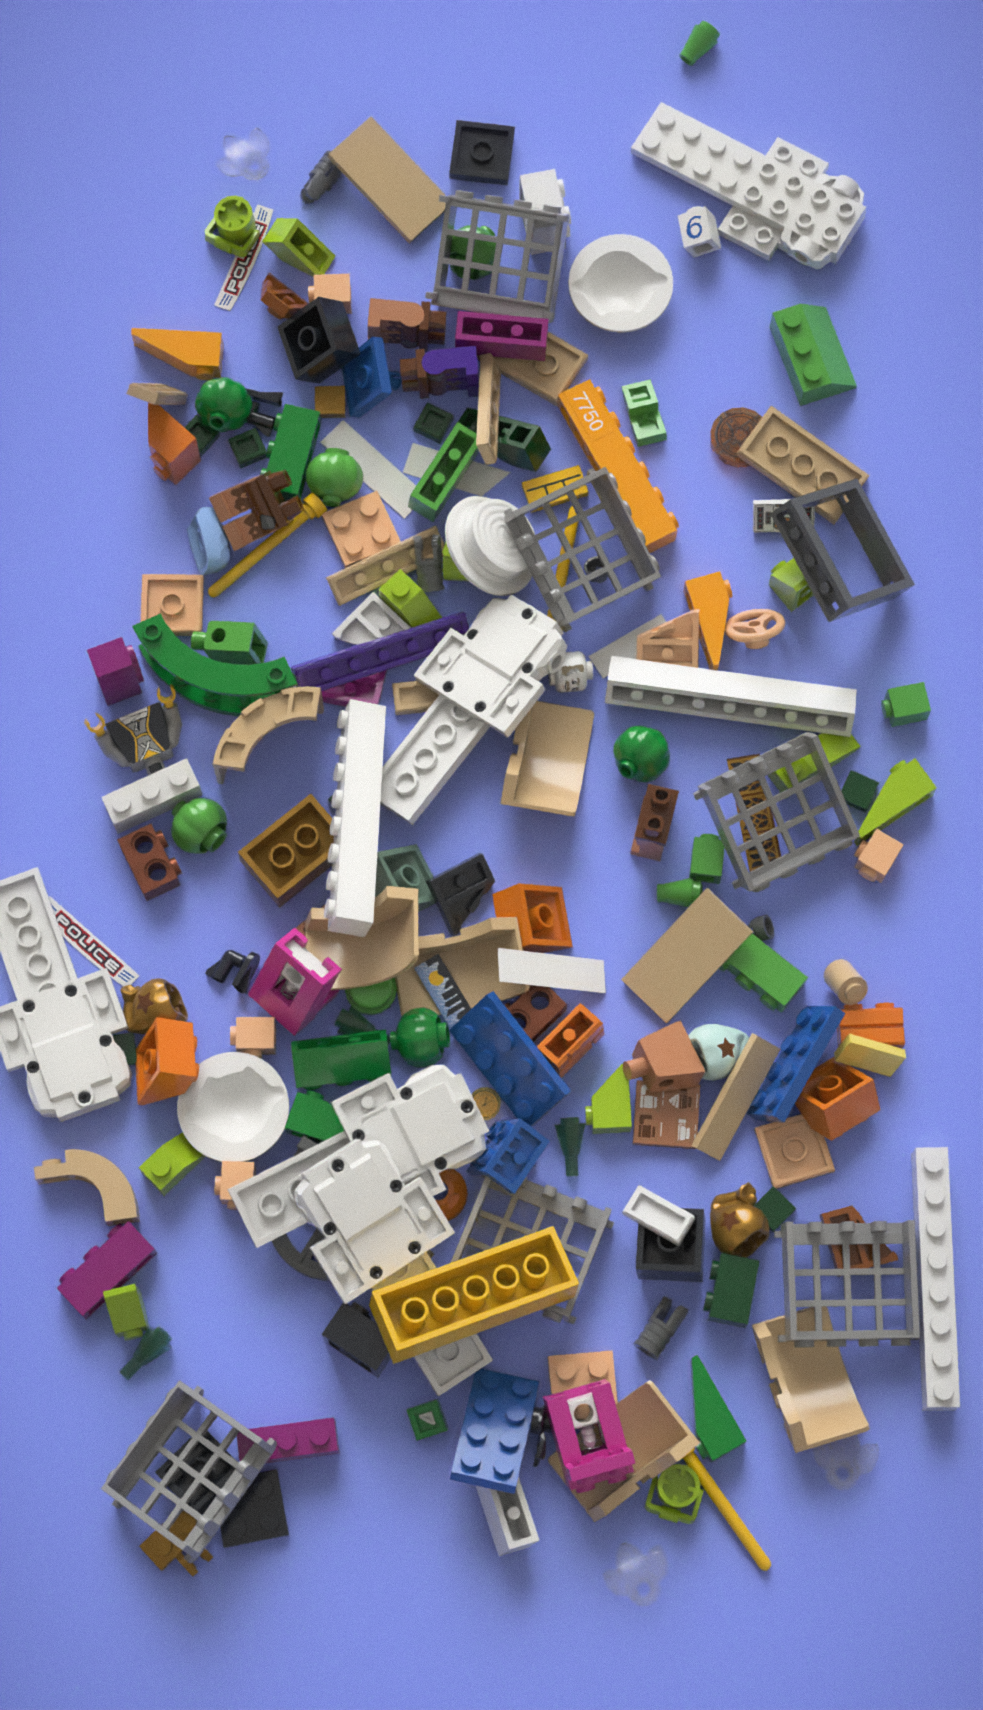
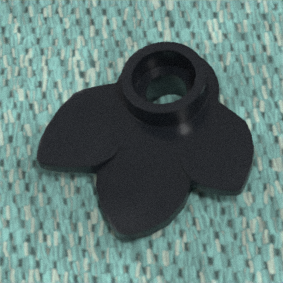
(539, 1426)

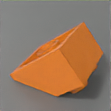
(171, 445)
(539, 915)
(166, 1061)
(837, 1099)

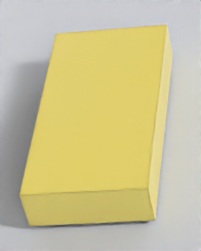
(870, 1055)

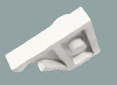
(369, 622)

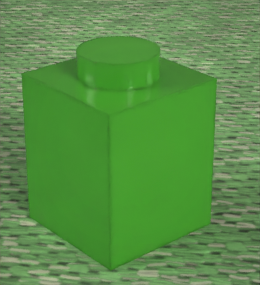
(906, 704)
(707, 858)

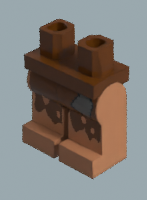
(406, 323)
(266, 505)
(654, 822)

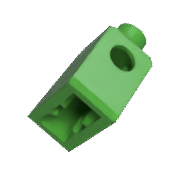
(231, 642)

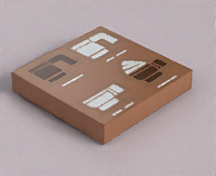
(666, 1117)

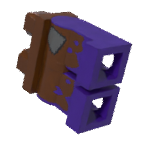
(441, 371)

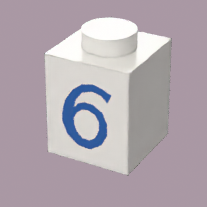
(699, 231)

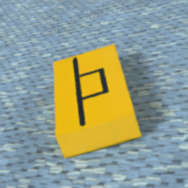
(544, 485)

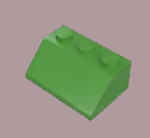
(811, 352)

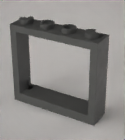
(818, 566)

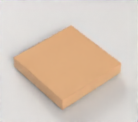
(176, 598)
(793, 1151)

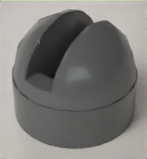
(592, 565)
(762, 927)

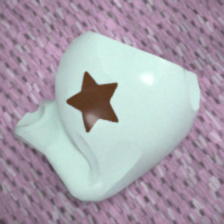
(718, 1048)

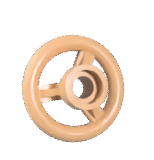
(754, 632)

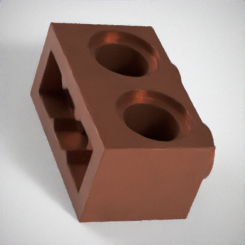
(144, 864)
(537, 1020)

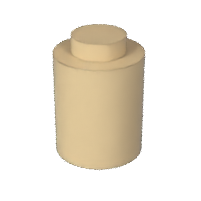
(845, 982)

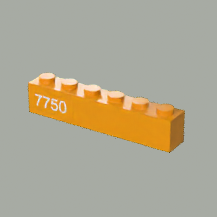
(606, 447)

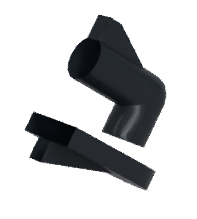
(263, 422)
(231, 958)

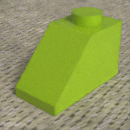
(298, 246)
(790, 584)
(408, 600)
(611, 1106)
(171, 1163)
(127, 1311)

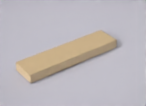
(157, 393)
(488, 409)
(379, 568)
(735, 1097)

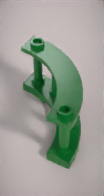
(204, 681)

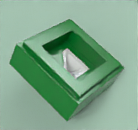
(427, 1419)

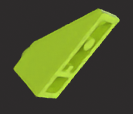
(835, 748)
(901, 793)

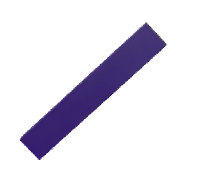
(377, 654)

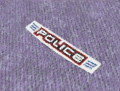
(242, 266)
(92, 947)

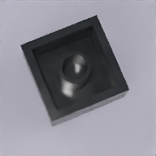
(318, 340)
(666, 1261)
(357, 1338)

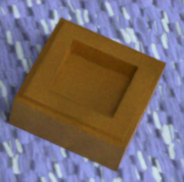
(330, 401)

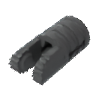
(321, 179)
(429, 570)
(656, 1332)

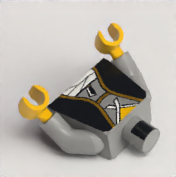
(141, 737)

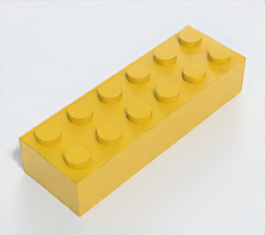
(473, 1294)

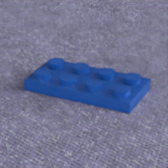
(509, 1060)
(795, 1063)
(495, 1430)

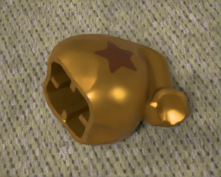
(150, 1001)
(737, 1224)

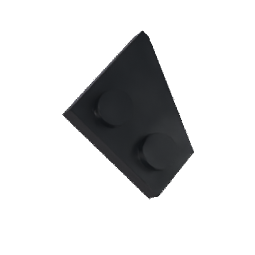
(460, 890)

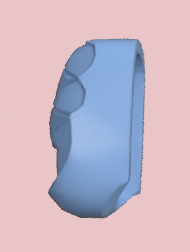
(208, 541)

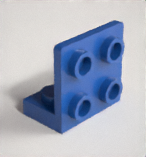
(509, 1153)

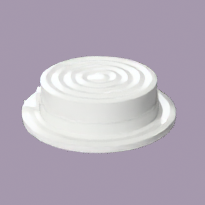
(620, 283)
(484, 546)
(234, 1107)

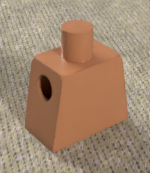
(665, 1060)

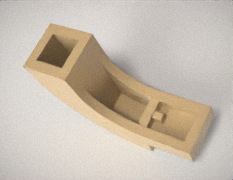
(116, 1192)

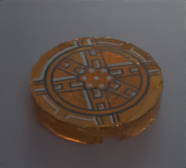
(730, 432)

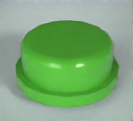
(372, 998)

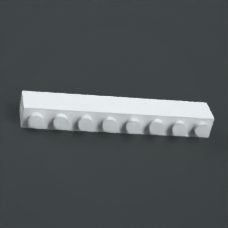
(731, 696)
(356, 818)
(935, 1279)

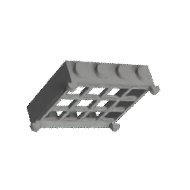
(493, 303)
(620, 517)
(757, 770)
(547, 1200)
(848, 1234)
(151, 1442)

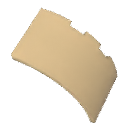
(259, 720)
(549, 759)
(385, 950)
(469, 959)
(809, 1384)
(654, 1436)

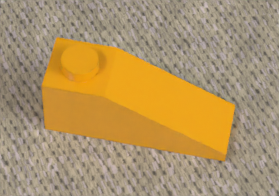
(188, 351)
(712, 598)

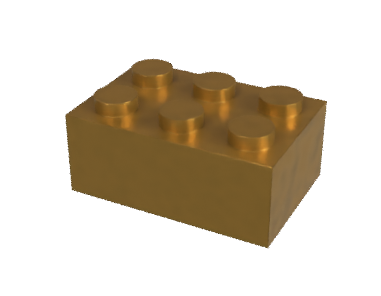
(290, 851)

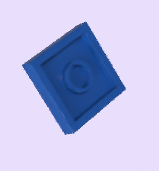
(368, 378)

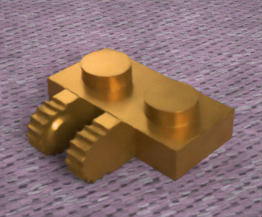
(163, 1551)

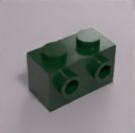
(732, 1290)

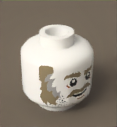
(572, 674)

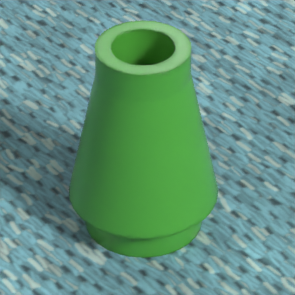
(699, 42)
(680, 892)

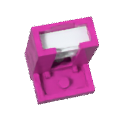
(294, 983)
(594, 1464)

